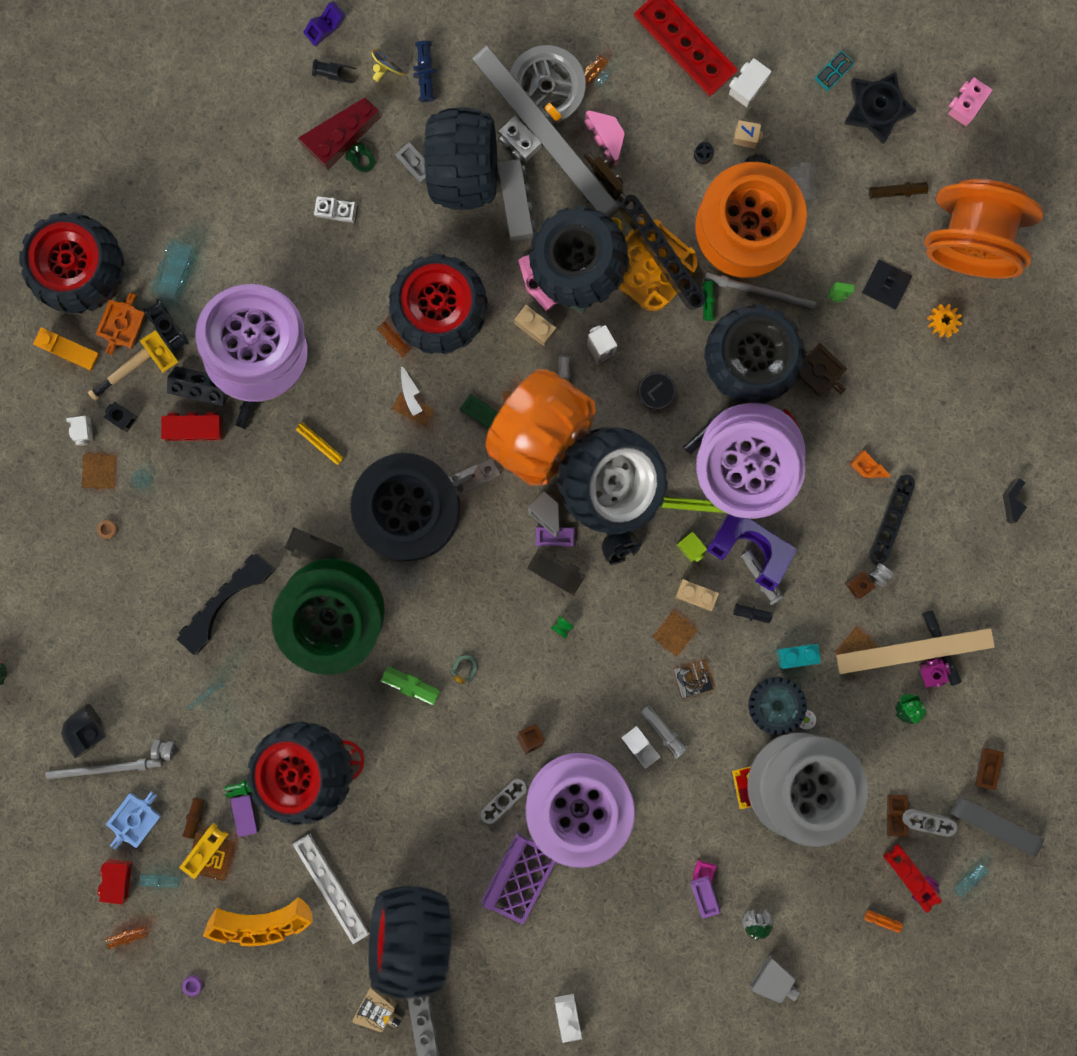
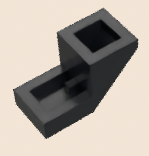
(1013, 508)

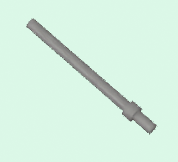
(724, 281)
(141, 765)

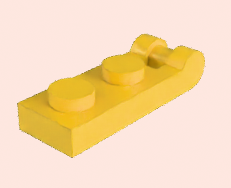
(203, 851)

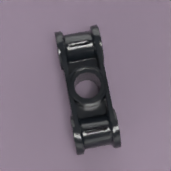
(159, 317)

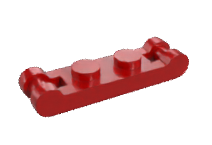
(913, 878)

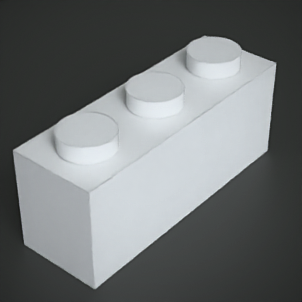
(601, 344)

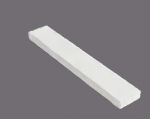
(331, 888)

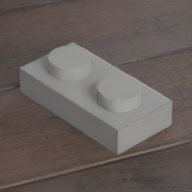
(412, 161)

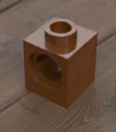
(860, 585)
(530, 738)

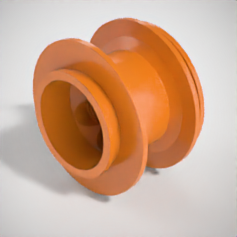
(769, 191)
(983, 229)

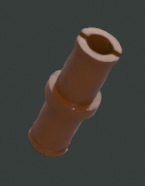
(193, 818)

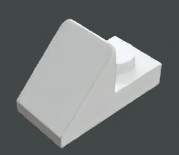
(640, 747)

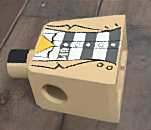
(377, 1011)

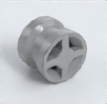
(881, 575)

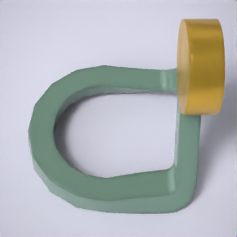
(459, 679)

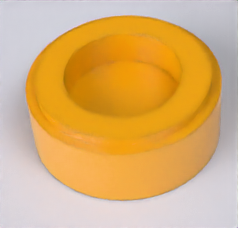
(552, 112)

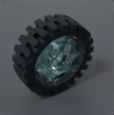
(792, 701)

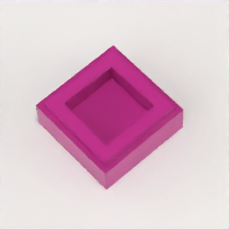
(704, 869)

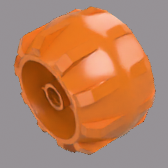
(539, 426)

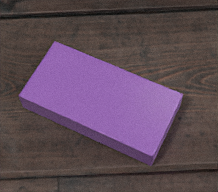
(545, 538)
(244, 815)
(705, 897)

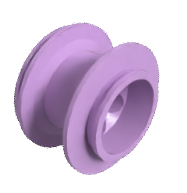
(235, 317)
(762, 427)
(567, 843)

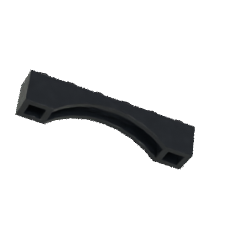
(198, 633)

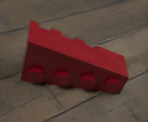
(338, 134)

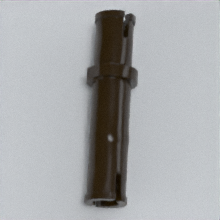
(898, 190)

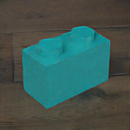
(798, 656)

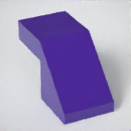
(321, 27)

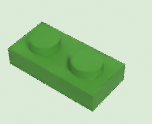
(840, 292)

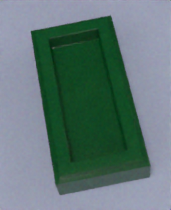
(479, 411)

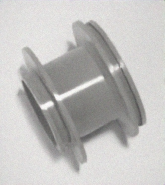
(777, 794)

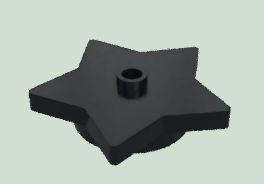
(882, 93)

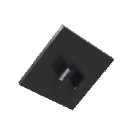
(887, 284)

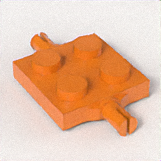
(121, 324)

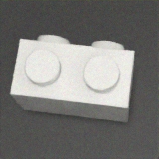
(519, 139)

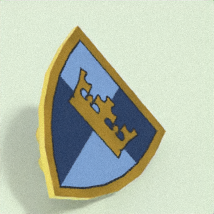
(385, 63)

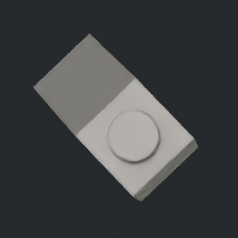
(545, 511)

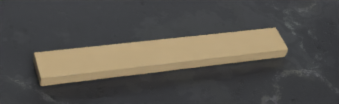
(915, 651)

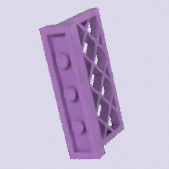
(503, 875)

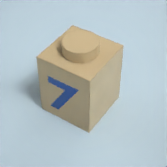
(747, 134)

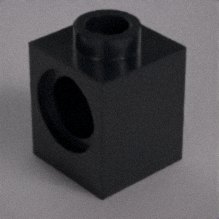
(127, 420)

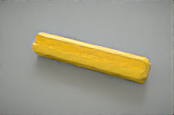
(319, 443)

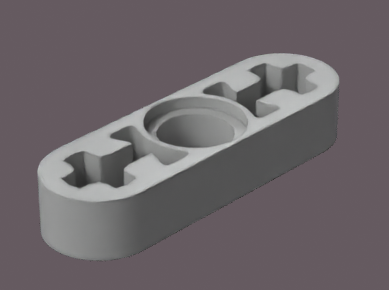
(496, 814)
(935, 828)

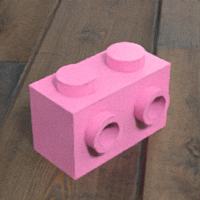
(970, 101)

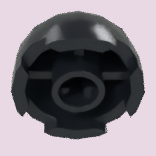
(618, 546)

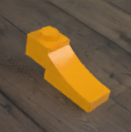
(66, 349)

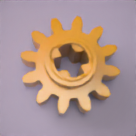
(944, 328)

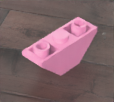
(607, 133)

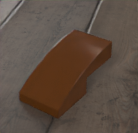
(895, 809)

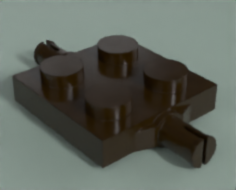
(611, 182)
(822, 370)

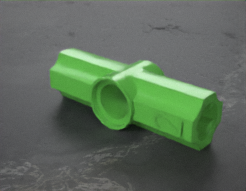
(410, 685)

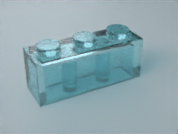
(173, 270)

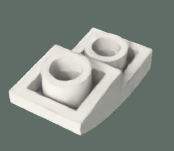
(335, 210)

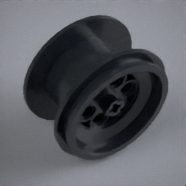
(379, 485)

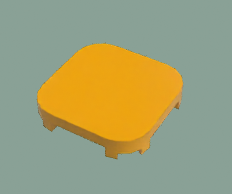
(644, 279)

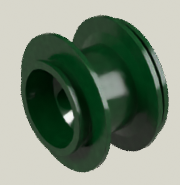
(324, 650)

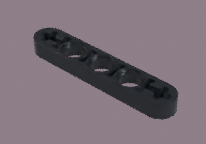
(892, 509)

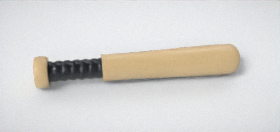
(135, 361)

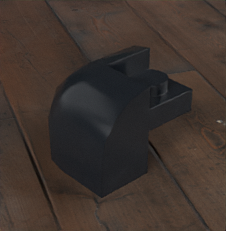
(82, 731)

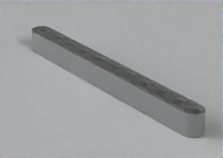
(545, 131)

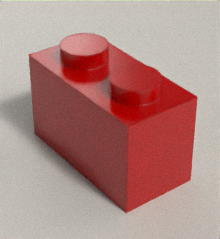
(115, 881)

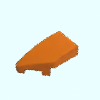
(867, 467)

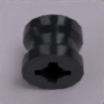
(704, 149)

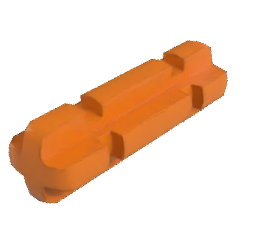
(883, 921)

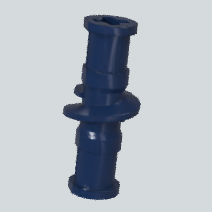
(424, 71)

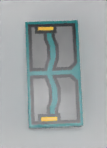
(834, 71)

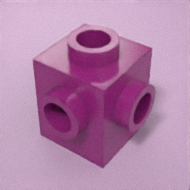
(934, 672)

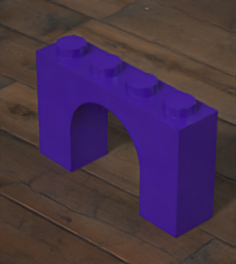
(777, 552)

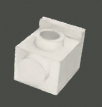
(80, 430)

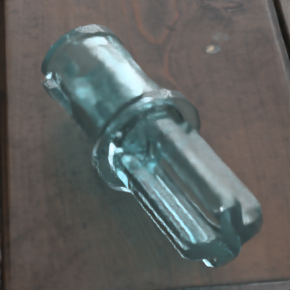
(971, 880)
(159, 881)

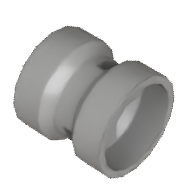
(163, 750)

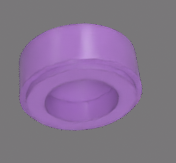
(192, 985)

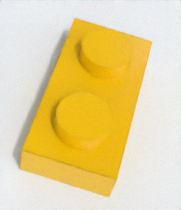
(158, 351)

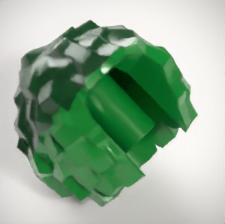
(910, 709)

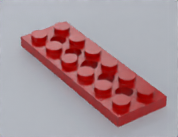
(684, 55)

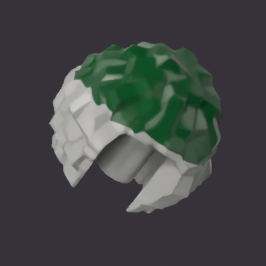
(758, 925)

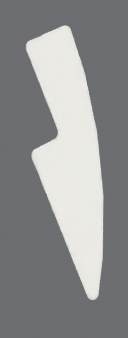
(409, 391)

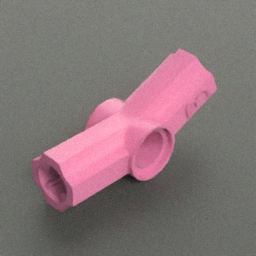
(543, 300)

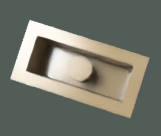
(535, 325)
(696, 595)

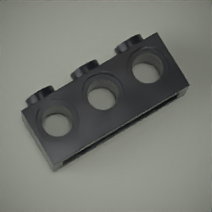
(195, 386)

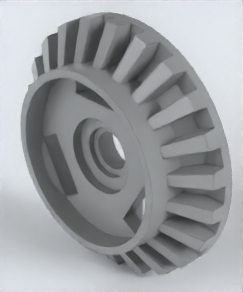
(539, 64)

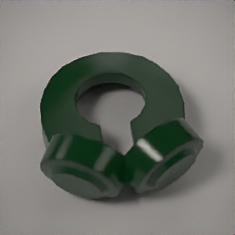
(360, 147)

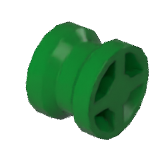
(562, 627)

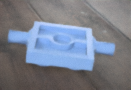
(133, 820)

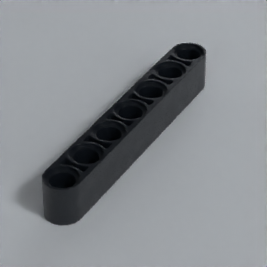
(653, 247)

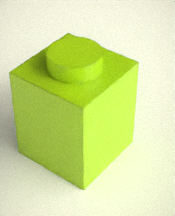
(692, 547)

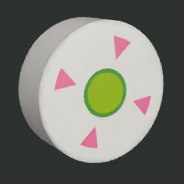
(809, 721)

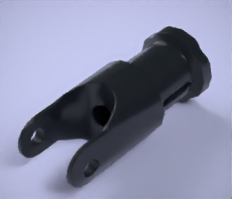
(330, 70)

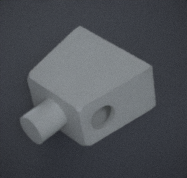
(774, 981)

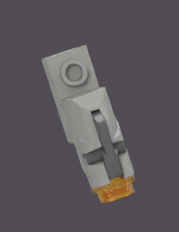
(474, 476)

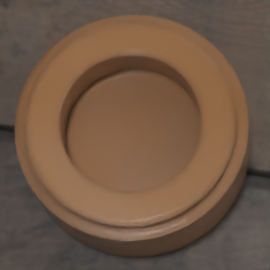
(107, 529)

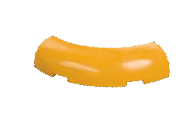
(260, 928)

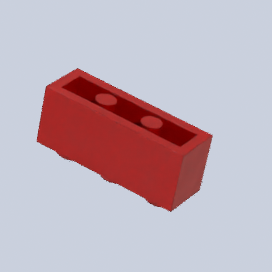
(192, 427)

